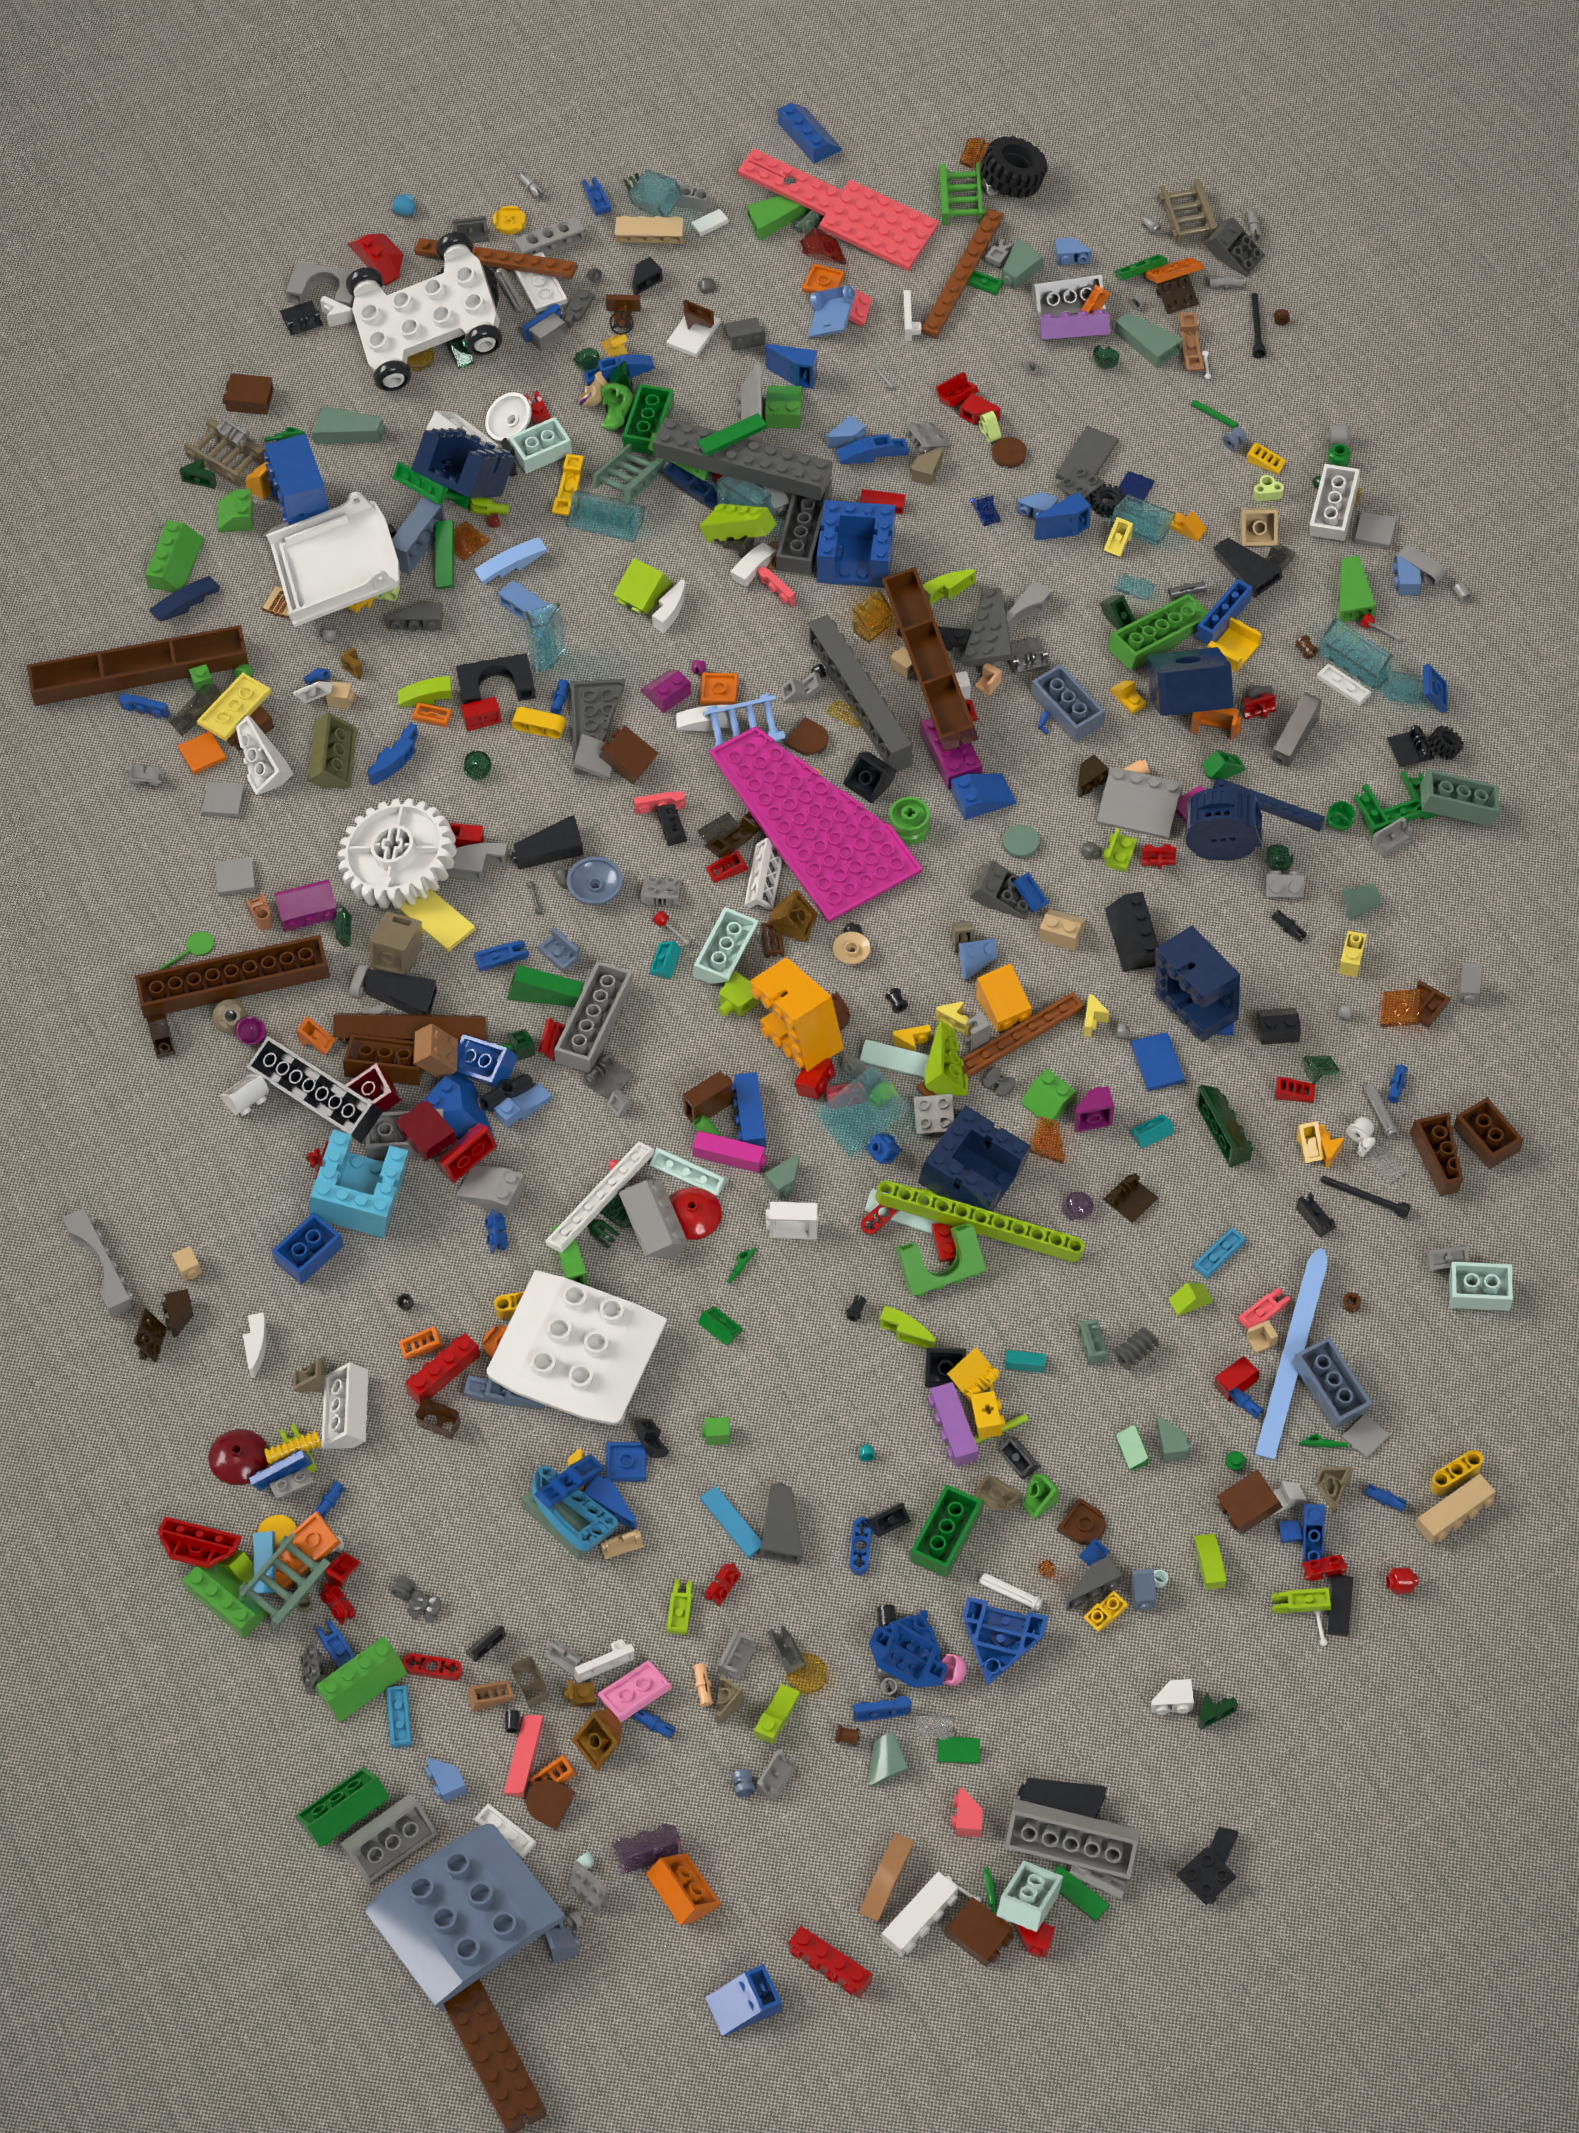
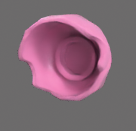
(955, 1669)

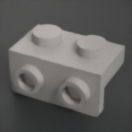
(1285, 885)

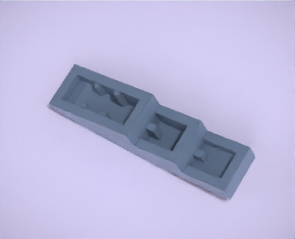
(492, 1392)

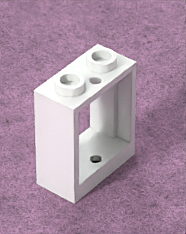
(792, 1220)

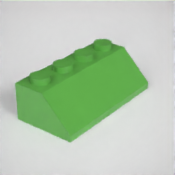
(173, 557)
(219, 1593)
(361, 1679)

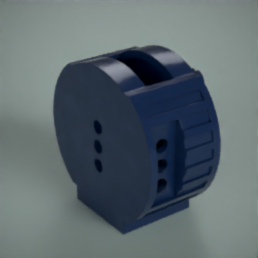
(1223, 824)

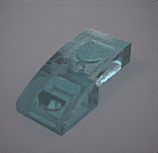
(1136, 588)

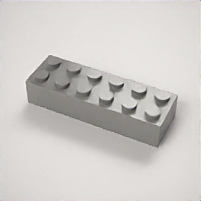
(593, 1017)
(1072, 1839)

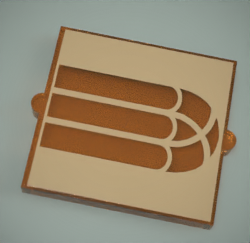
(276, 603)

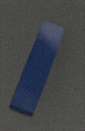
(692, 485)
(181, 600)

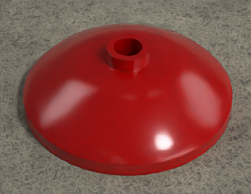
(701, 1219)

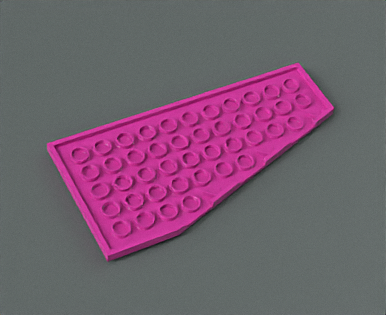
(819, 831)

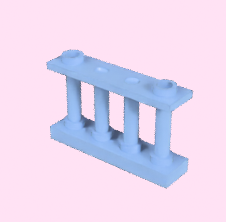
(765, 699)

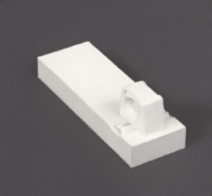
(911, 328)
(620, 1655)

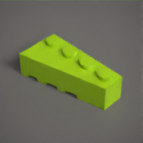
(737, 522)

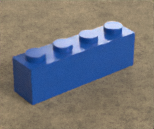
(1228, 606)
(749, 1109)

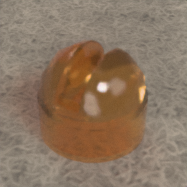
(1046, 1566)

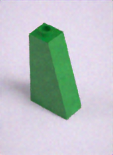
(543, 988)

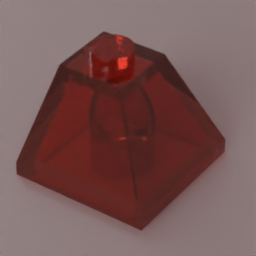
(822, 247)

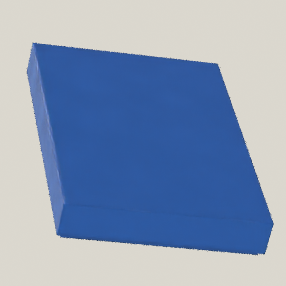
(1157, 1061)

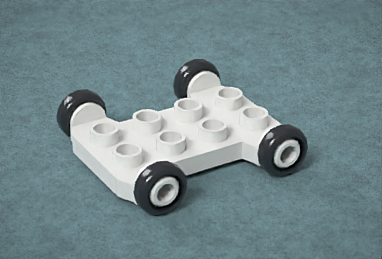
(424, 313)

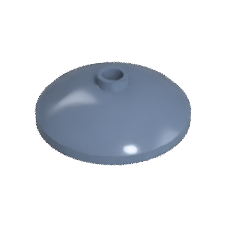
(593, 873)

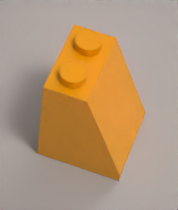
(1003, 998)

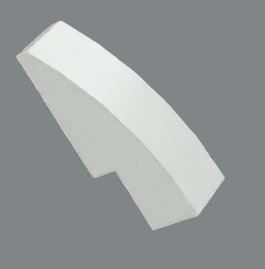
(747, 567)
(669, 607)
(694, 721)
(255, 1342)

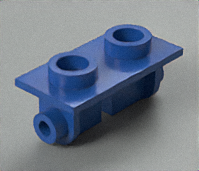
(495, 1238)

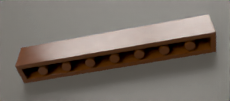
(404, 1025)

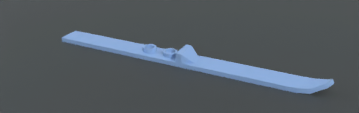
(1295, 1343)

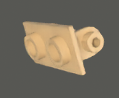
(621, 1544)

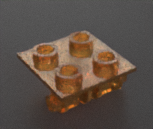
(468, 540)

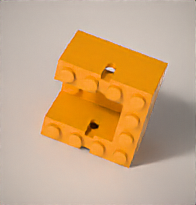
(802, 1014)

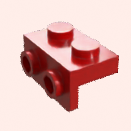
(955, 390)

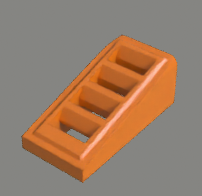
(423, 1349)
(556, 1765)

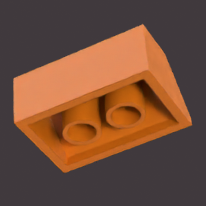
(682, 1888)

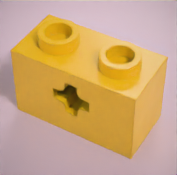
(986, 1414)

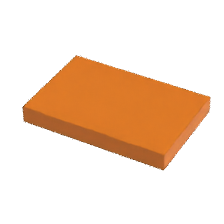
(1174, 270)

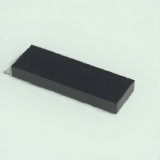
(1340, 1605)

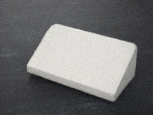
(313, 691)

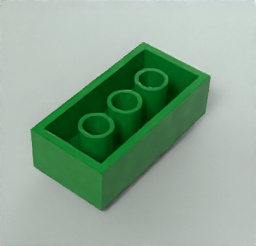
(646, 416)
(946, 1531)

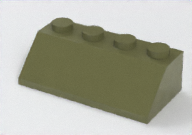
(332, 752)

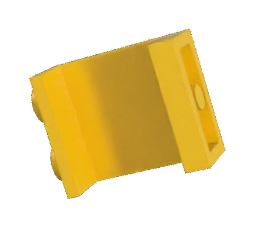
(1238, 643)

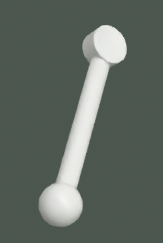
(1205, 354)
(1323, 1642)
(963, 1890)

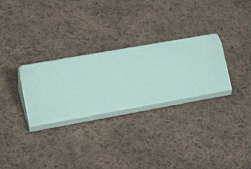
(894, 1058)
(688, 1171)
(901, 1217)

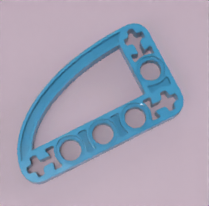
(604, 1525)

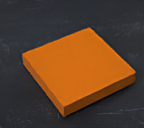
(822, 278)
(719, 689)
(202, 752)

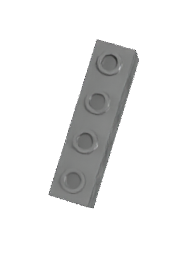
(551, 238)

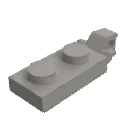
(1112, 1884)

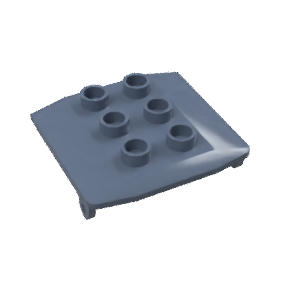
(463, 1912)

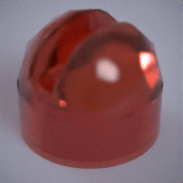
(493, 521)

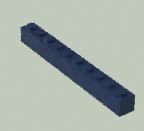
(1278, 807)

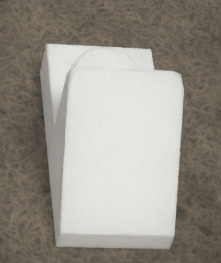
(336, 312)
(1289, 1495)

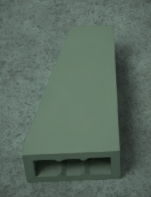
(1148, 339)
(346, 427)

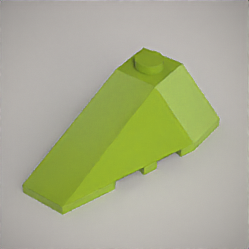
(944, 1066)

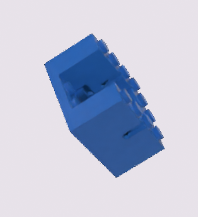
(295, 479)
(867, 539)

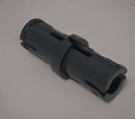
(1289, 925)

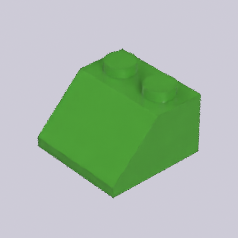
(236, 511)
(1049, 1096)

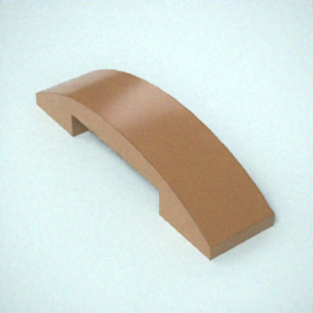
(1191, 347)

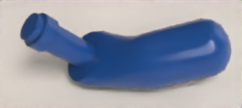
(1045, 715)

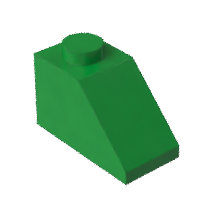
(1222, 765)

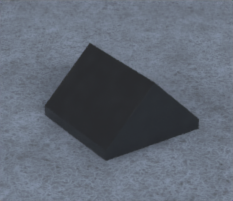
(940, 1362)

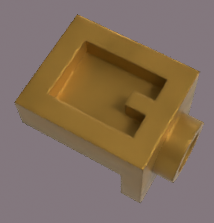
(351, 663)
(580, 1694)

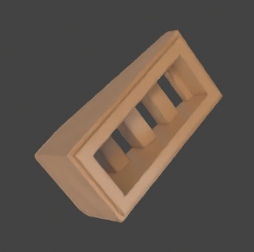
(483, 1703)

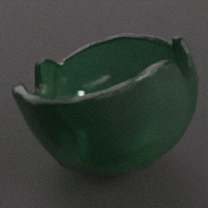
(1105, 358)
(587, 359)
(477, 765)
(1278, 858)

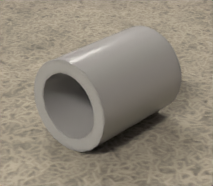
(1462, 592)

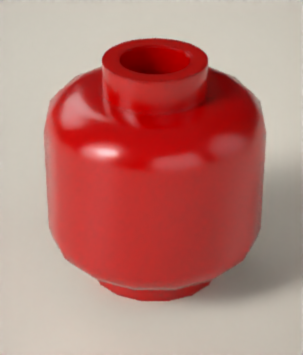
(1401, 1580)

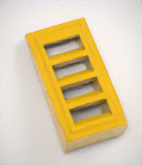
(1262, 451)

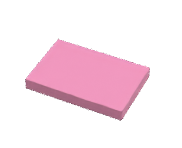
(634, 1691)

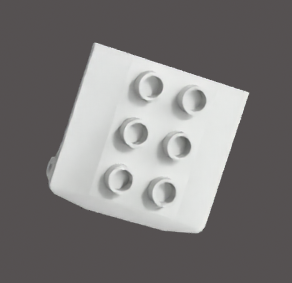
(335, 559)
(576, 1348)

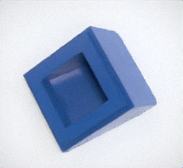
(1094, 1552)

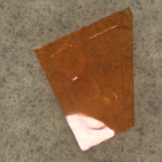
(1047, 1140)

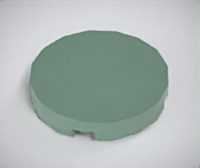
(1021, 841)

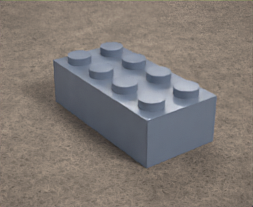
(417, 533)
(1068, 702)
(1331, 1382)

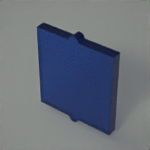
(1136, 485)

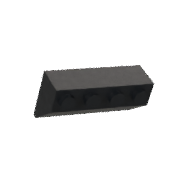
(1132, 932)

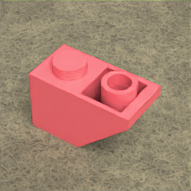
(969, 1815)

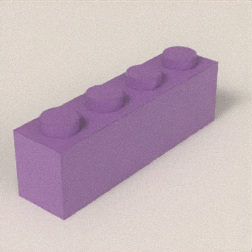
(1074, 325)
(953, 1424)

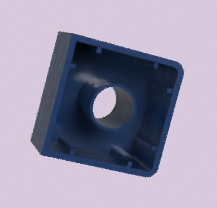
(1190, 681)

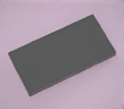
(1089, 452)

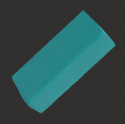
(665, 959)
(1152, 1131)
(1025, 1361)

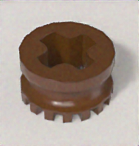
(1281, 317)
(1350, 1307)

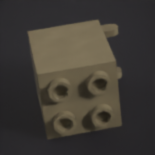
(395, 944)

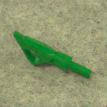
(288, 433)
(741, 1263)
(1322, 1442)
(990, 1887)

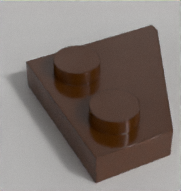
(1432, 1003)

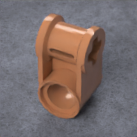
(260, 912)

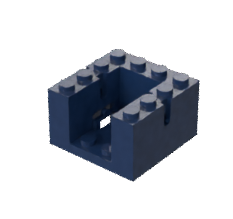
(470, 464)
(1197, 983)
(975, 1158)

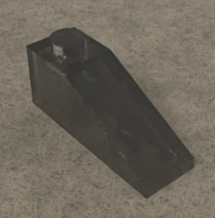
(195, 708)

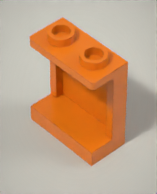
(1220, 718)

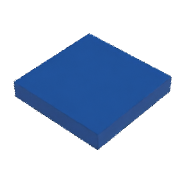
(1435, 688)
(626, 1462)

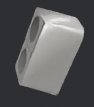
(548, 332)

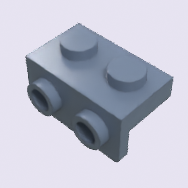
(560, 950)

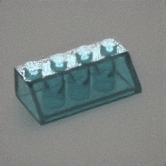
(605, 515)
(545, 636)
(1355, 654)

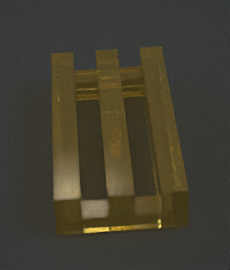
(838, 716)

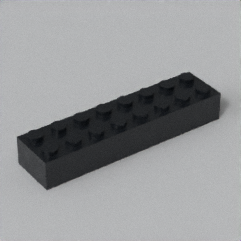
(315, 1089)

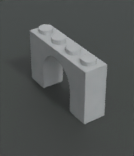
(309, 275)

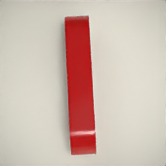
(877, 1226)
(448, 1664)

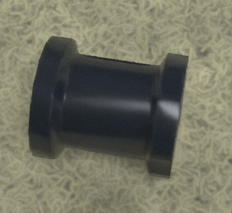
(896, 1000)

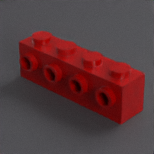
(442, 1369)
(830, 1962)

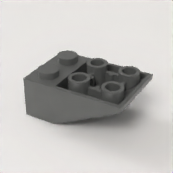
(1234, 247)
(996, 891)

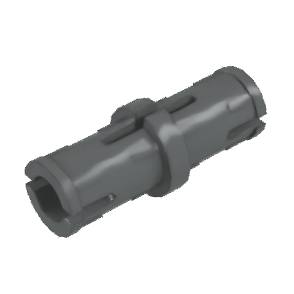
(1187, 589)

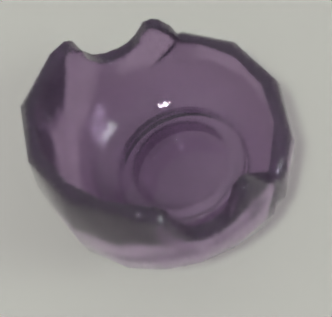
(1078, 1206)

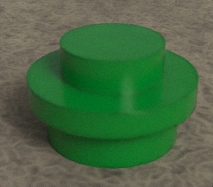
(1235, 1461)

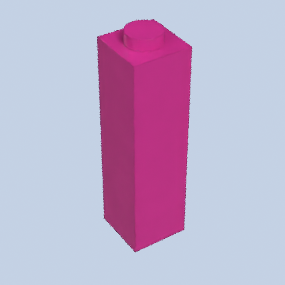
(729, 1152)

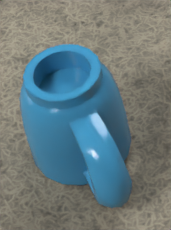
(404, 205)

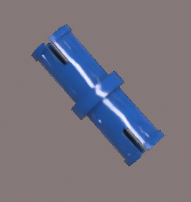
(559, 696)
(1397, 1083)
(1245, 1402)
(1385, 1497)
(329, 1500)
(654, 1723)

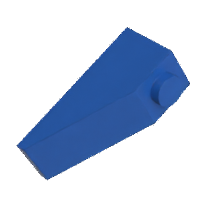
(606, 1495)

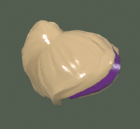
(592, 393)

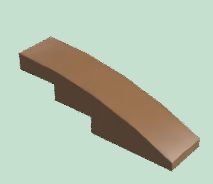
(886, 1877)

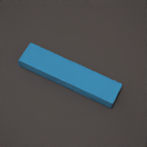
(731, 1522)

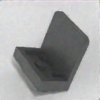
(745, 334)

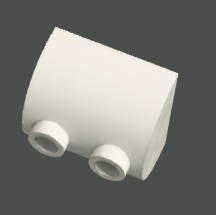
(245, 1093)

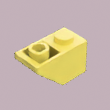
(1352, 954)

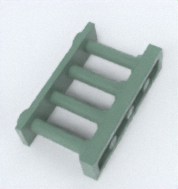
(635, 484)
(291, 1600)

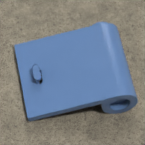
(831, 310)

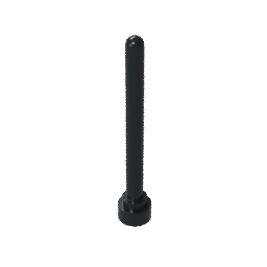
(1259, 348)
(1401, 1209)

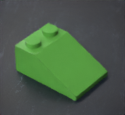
(783, 406)

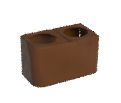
(431, 1407)

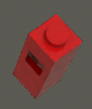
(467, 834)

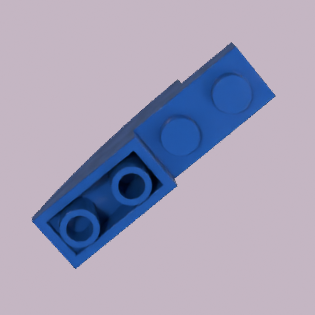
(636, 363)
(868, 448)
(394, 759)

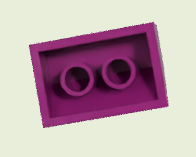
(306, 905)

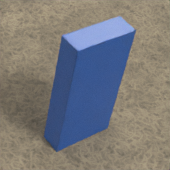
(1031, 892)

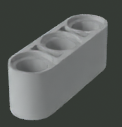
(694, 198)
(1430, 570)

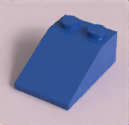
(981, 794)
(484, 1061)

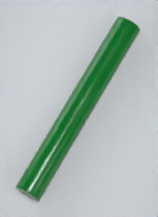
(1214, 414)

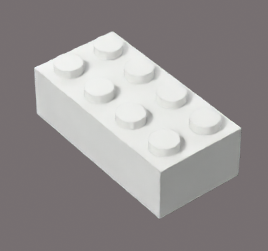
(1334, 502)

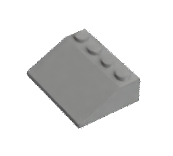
(751, 399)
(1140, 802)

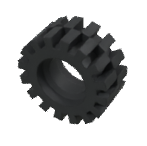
(1106, 492)
(1445, 742)

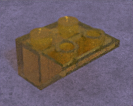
(872, 616)

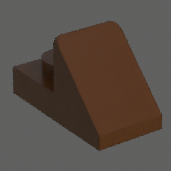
(696, 313)

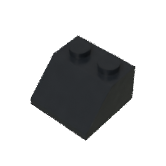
(869, 776)
(1279, 1026)

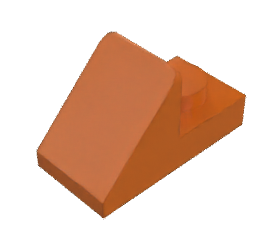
(311, 1033)

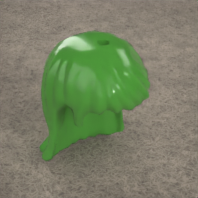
(619, 403)

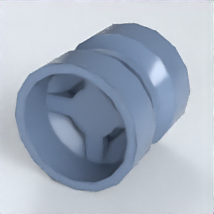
(1233, 439)
(743, 1783)

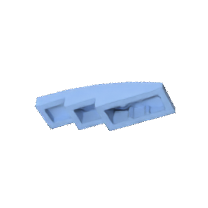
(513, 558)

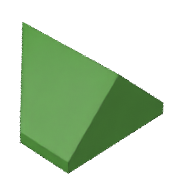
(1040, 1495)

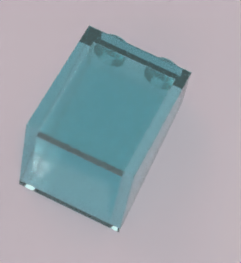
(655, 193)

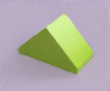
(1189, 1298)
(239, 1566)

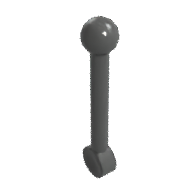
(538, 910)

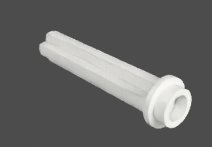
(1011, 1592)

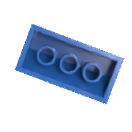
(807, 132)

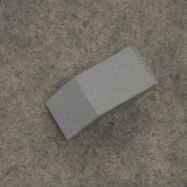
(798, 690)

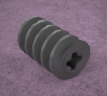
(1134, 1346)

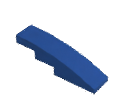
(569, 1481)

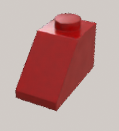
(1035, 1942)

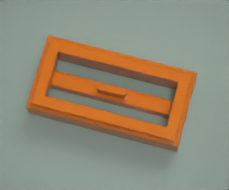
(431, 716)

